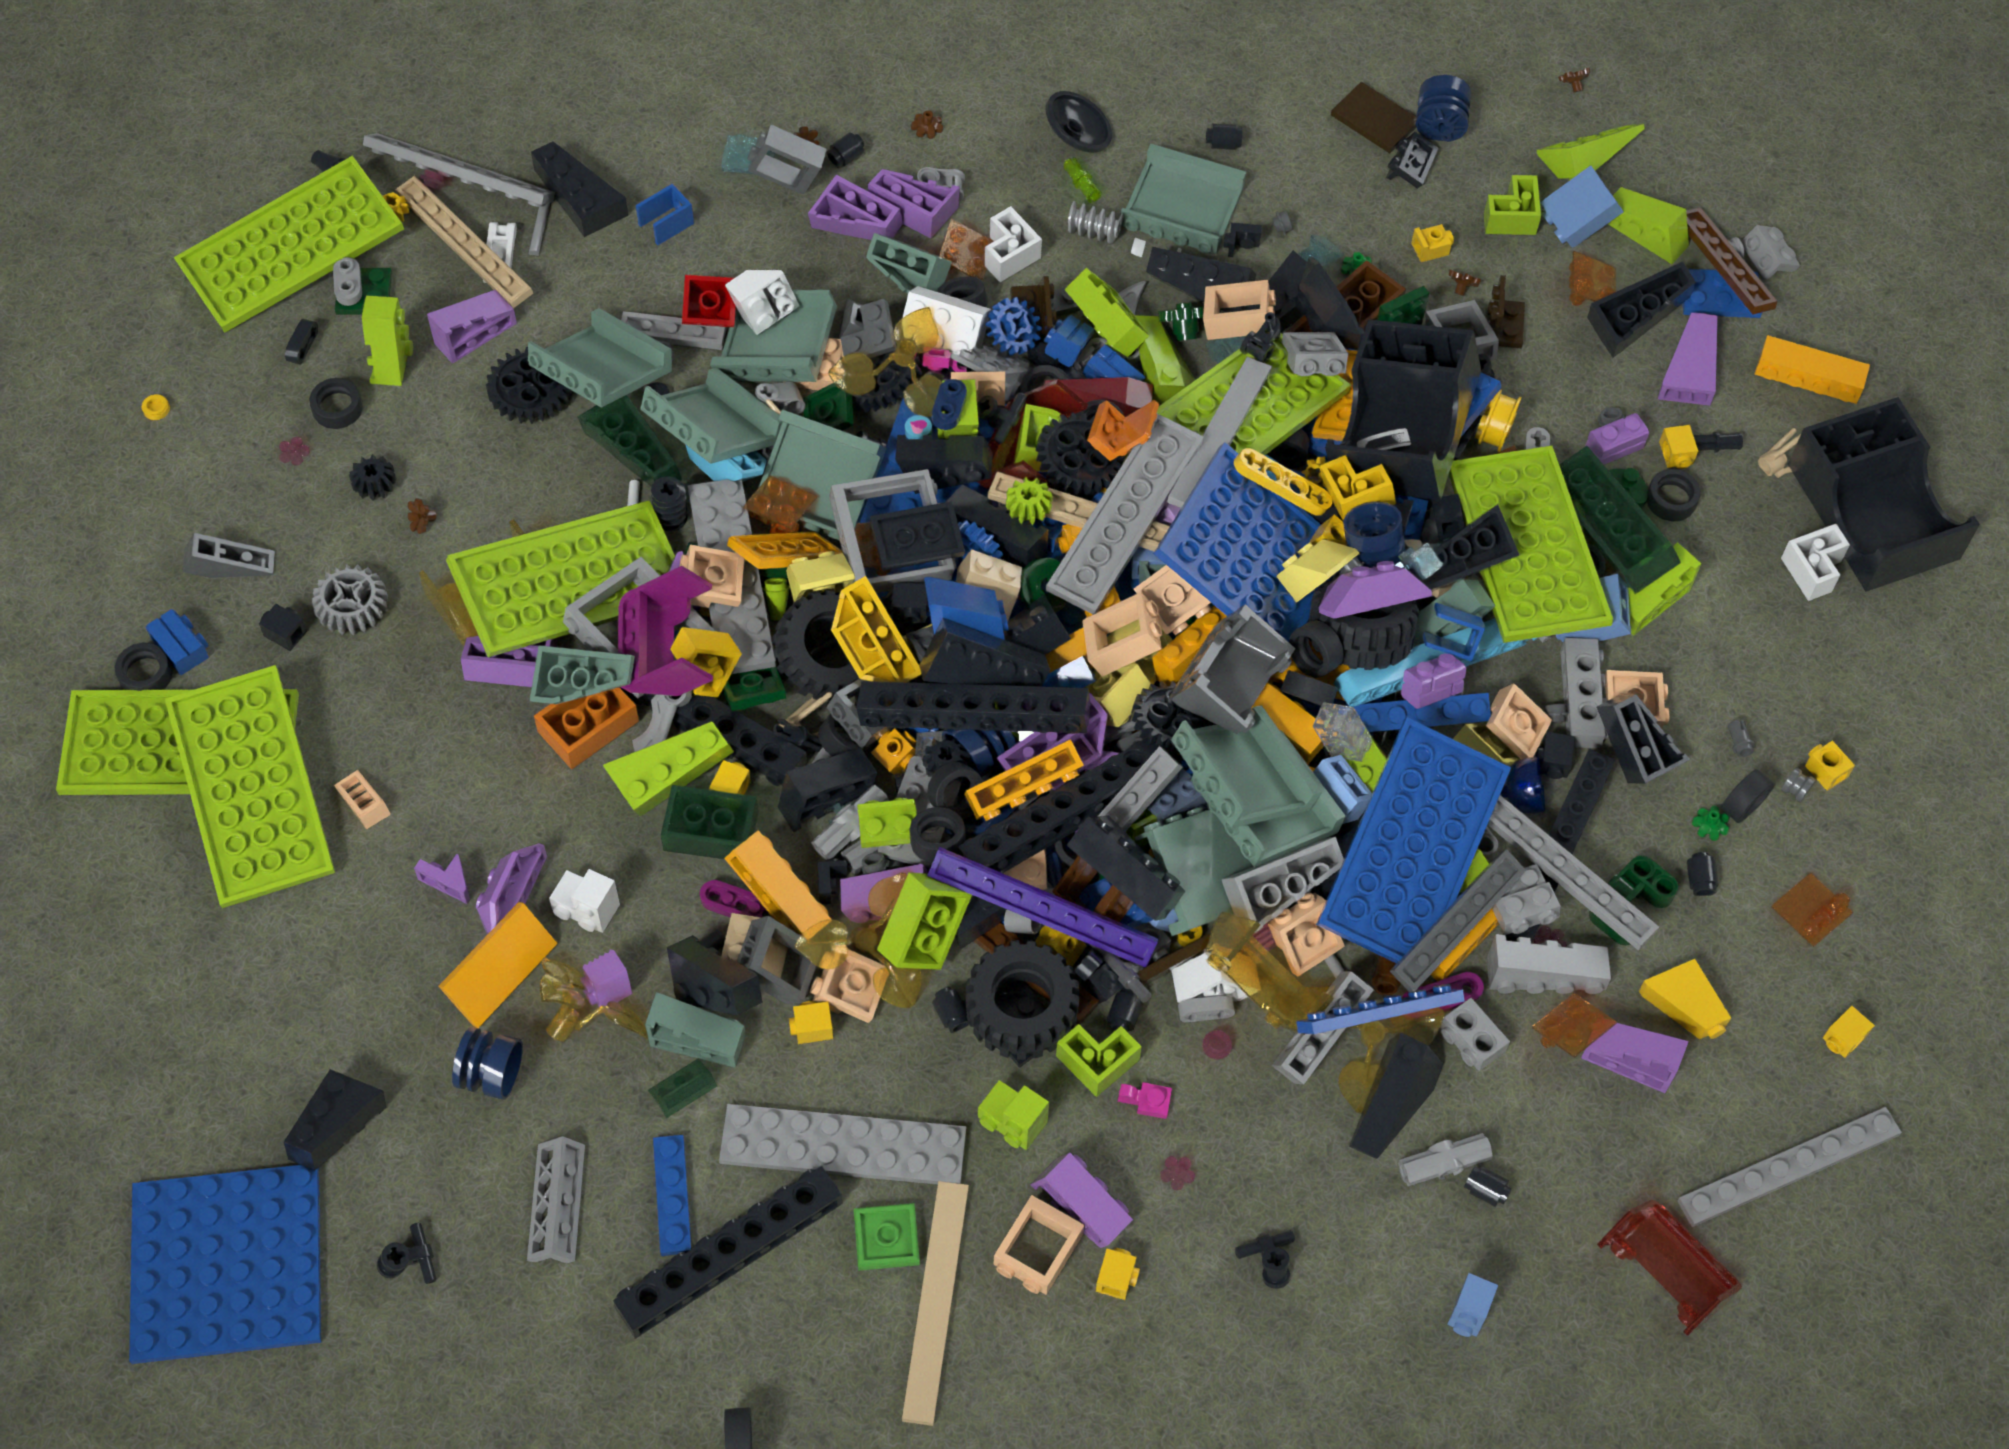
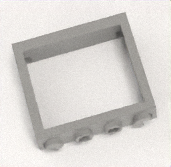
(877, 487)
(592, 639)

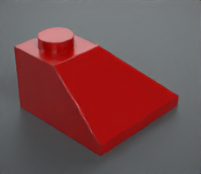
(707, 301)

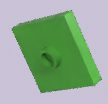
(886, 1236)

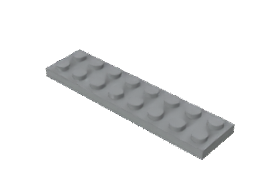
(1124, 515)
(716, 517)
(842, 1144)

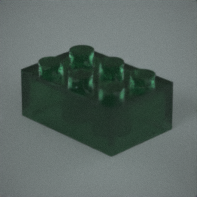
(707, 821)

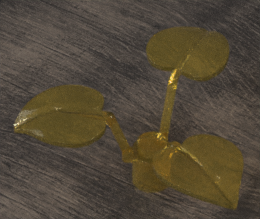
(913, 335)
(826, 945)
(559, 988)
(1357, 1078)

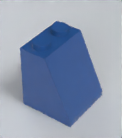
(965, 605)

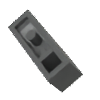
(225, 558)

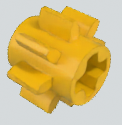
(397, 204)
(1313, 473)

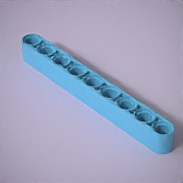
(1362, 685)

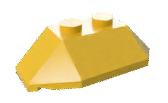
(871, 637)

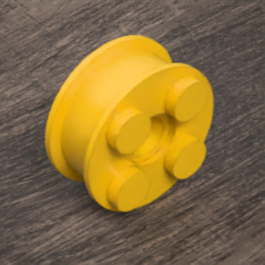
(1497, 420)

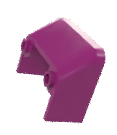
(647, 632)

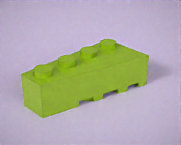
(649, 773)

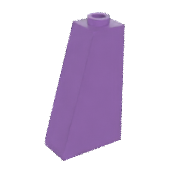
(1693, 366)

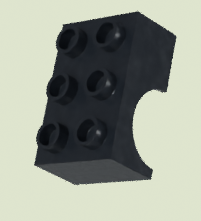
(1416, 382)
(1875, 485)

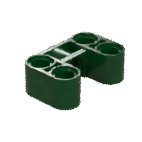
(1632, 885)

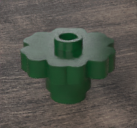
(1183, 319)

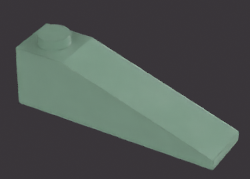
(575, 673)

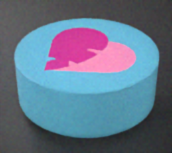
(917, 427)

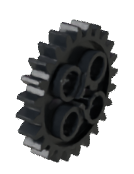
(889, 384)
(525, 386)
(1076, 453)
(1156, 712)

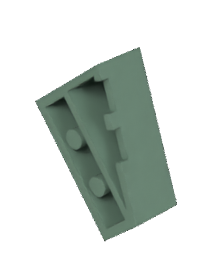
(907, 264)
(1463, 596)
(694, 1031)

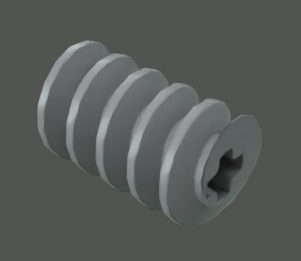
(1094, 223)

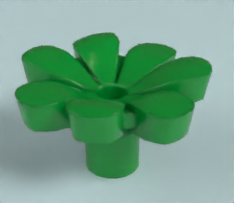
(1353, 263)
(1711, 823)

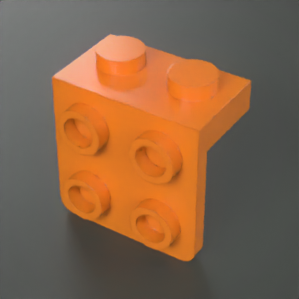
(1115, 434)

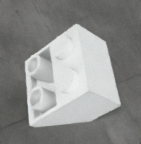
(762, 297)

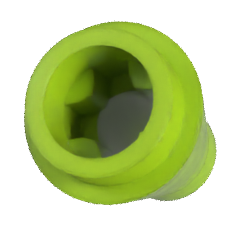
(776, 596)

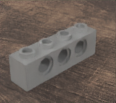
(1585, 654)
(1306, 1051)

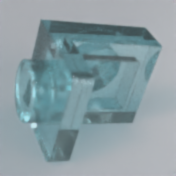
(1422, 559)

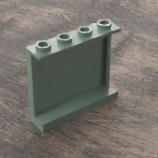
(1184, 199)
(787, 349)
(603, 359)
(715, 417)
(817, 458)
(1248, 773)
(1279, 836)
(1199, 857)

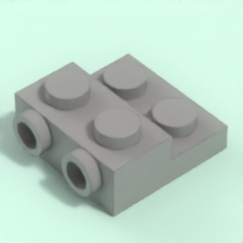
(1315, 353)
(1527, 903)

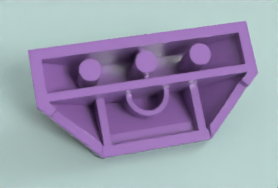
(1371, 589)
(1088, 745)
(510, 884)

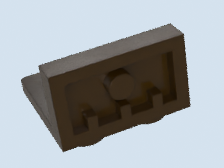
(1040, 298)
(1506, 317)

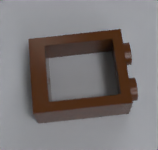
(1112, 905)

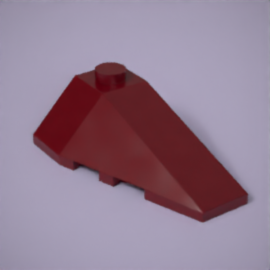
(1122, 391)

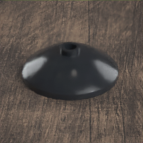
(1078, 122)

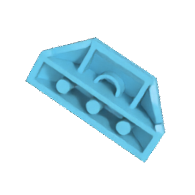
(735, 469)

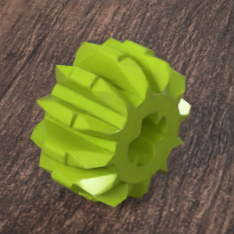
(1029, 500)

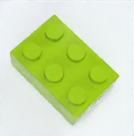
(923, 923)

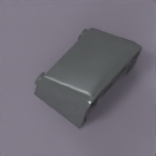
(1232, 670)

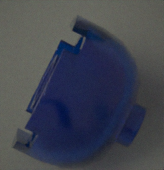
(1525, 786)

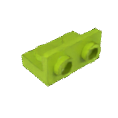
(886, 822)

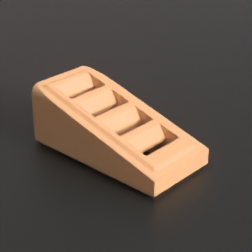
(371, 812)

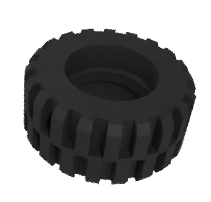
(1372, 636)
(792, 653)
(1029, 965)

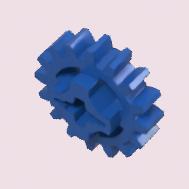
(1012, 326)
(976, 539)

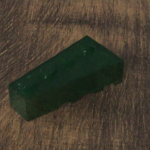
(629, 439)

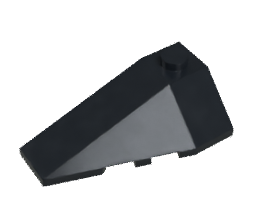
(1398, 1090)

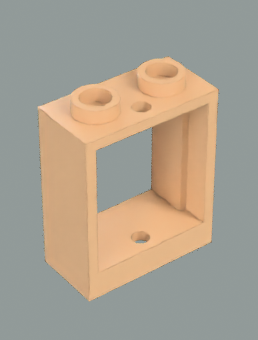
(1238, 323)
(1127, 650)
(1056, 1221)

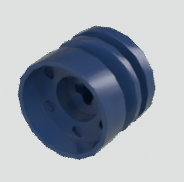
(1443, 108)
(1375, 532)
(982, 746)
(487, 1063)

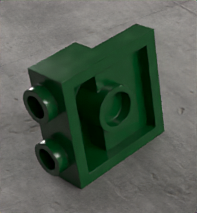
(753, 688)

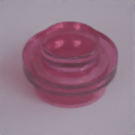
(432, 179)
(1217, 1045)

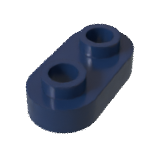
(949, 402)

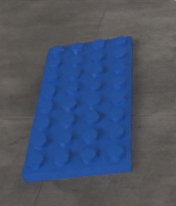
(1413, 841)

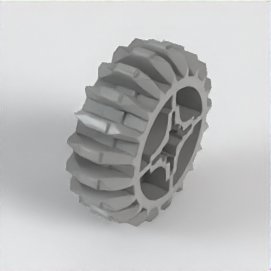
(347, 613)

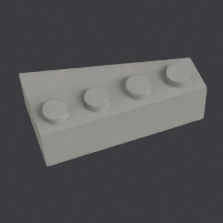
(1273, 886)
(1546, 966)

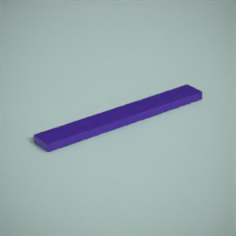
(1042, 907)

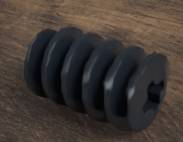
(669, 502)

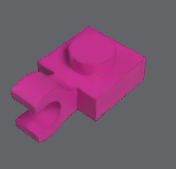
(939, 358)
(1151, 1099)

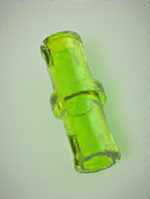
(1082, 179)

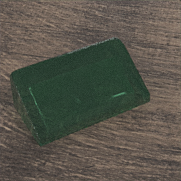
(682, 1088)

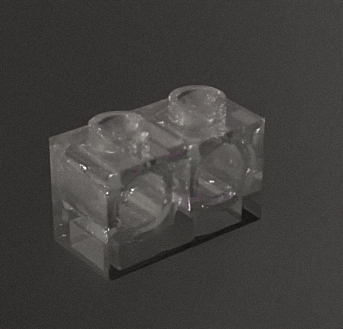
(1342, 731)

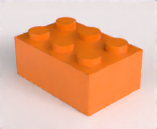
(586, 724)

